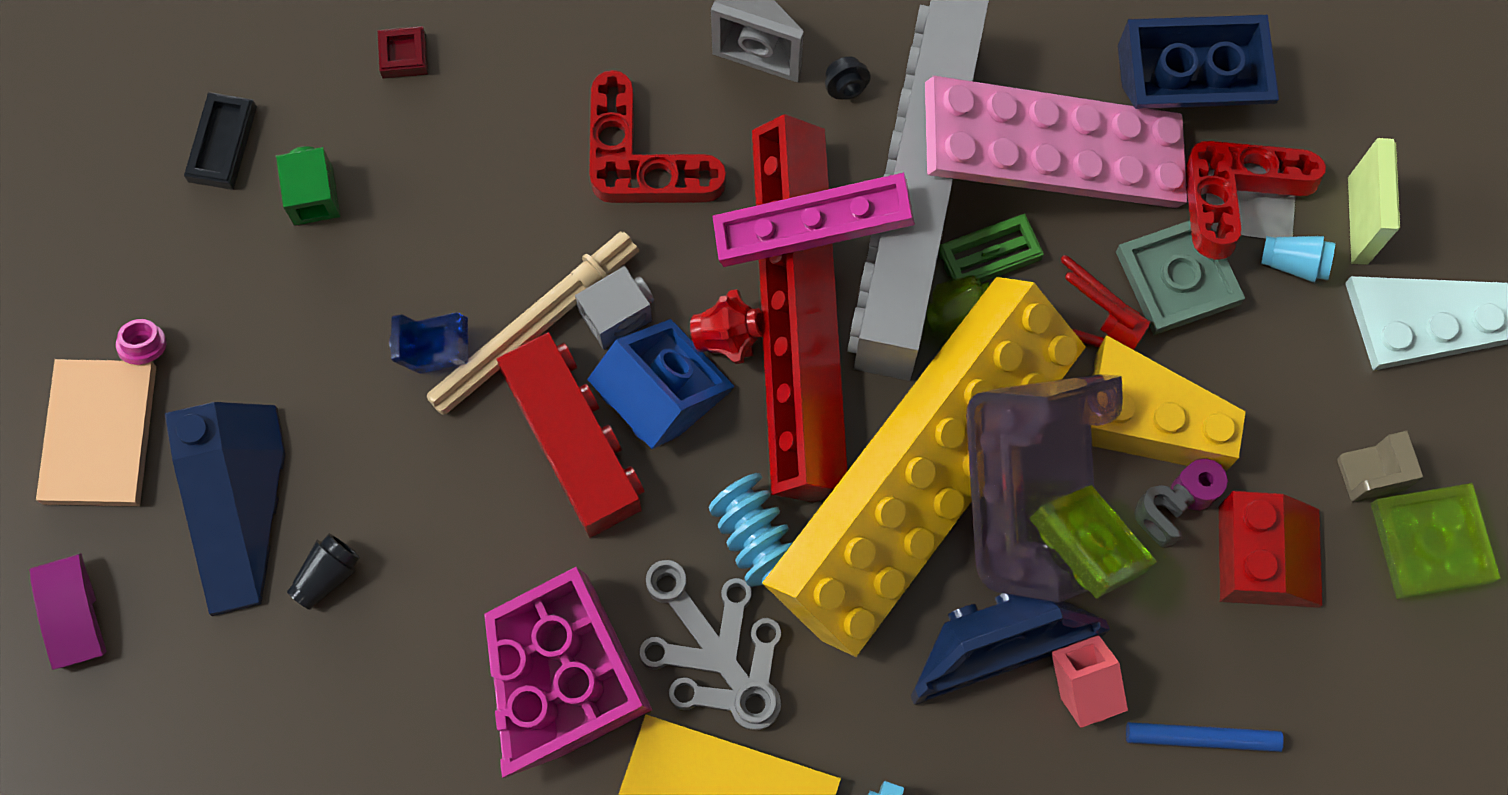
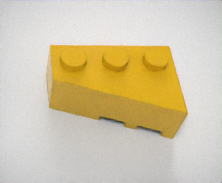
(1165, 413)

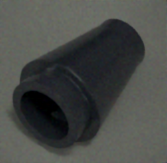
(323, 570)

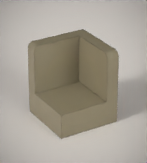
(1380, 468)

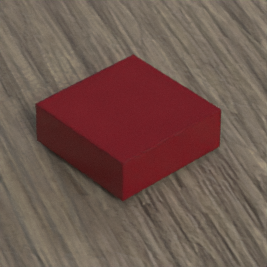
(402, 52)

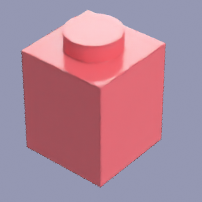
(1089, 681)

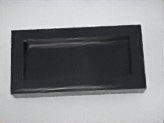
(220, 141)

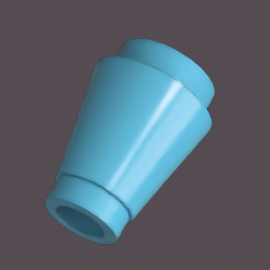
(1301, 256)

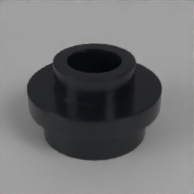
(846, 78)

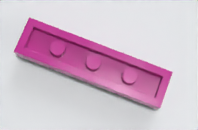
(813, 220)

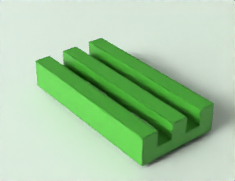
(954, 267)

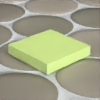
(1373, 201)

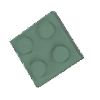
(1175, 280)

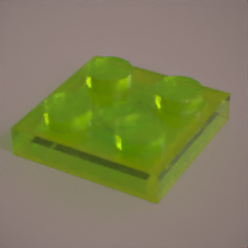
(1092, 541)
(1435, 541)

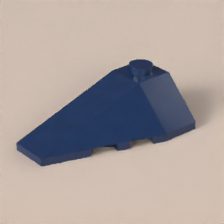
(228, 484)

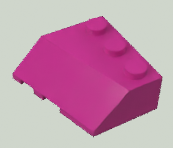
(557, 672)

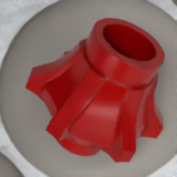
(727, 328)

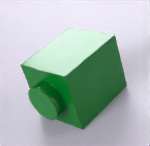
(308, 185)

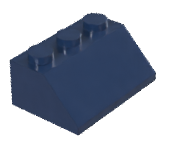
(1198, 61)

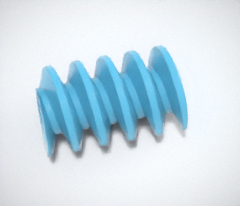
(750, 528)

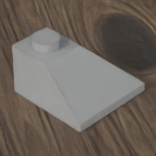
(757, 36)

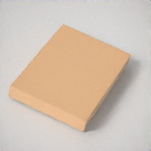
(96, 433)

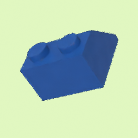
(659, 382)

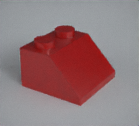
(1269, 550)

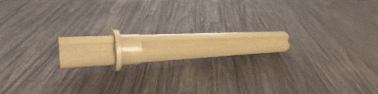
(531, 322)

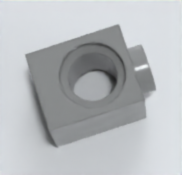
(615, 306)

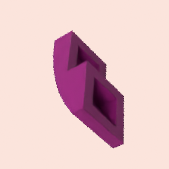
(66, 611)

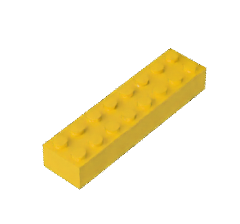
(916, 470)

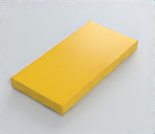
(688, 762)

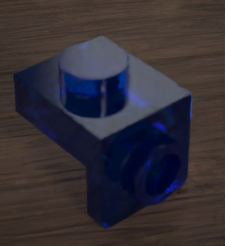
(429, 342)

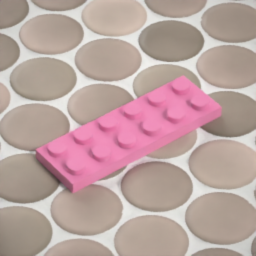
(1054, 143)

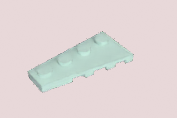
(1427, 318)

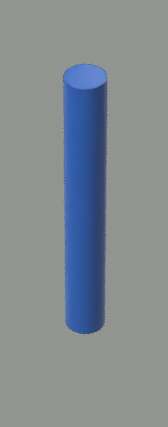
(1204, 737)

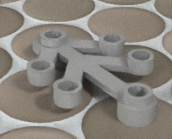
(717, 652)

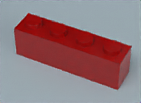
(570, 435)

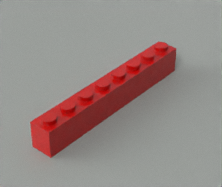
(799, 324)

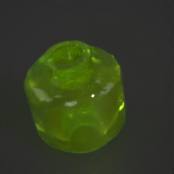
(953, 302)

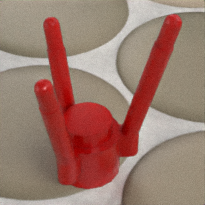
(1122, 322)

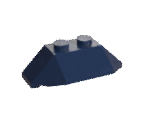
(999, 640)

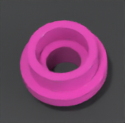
(140, 342)

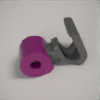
(1193, 489)

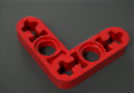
(621, 158)
(1297, 176)

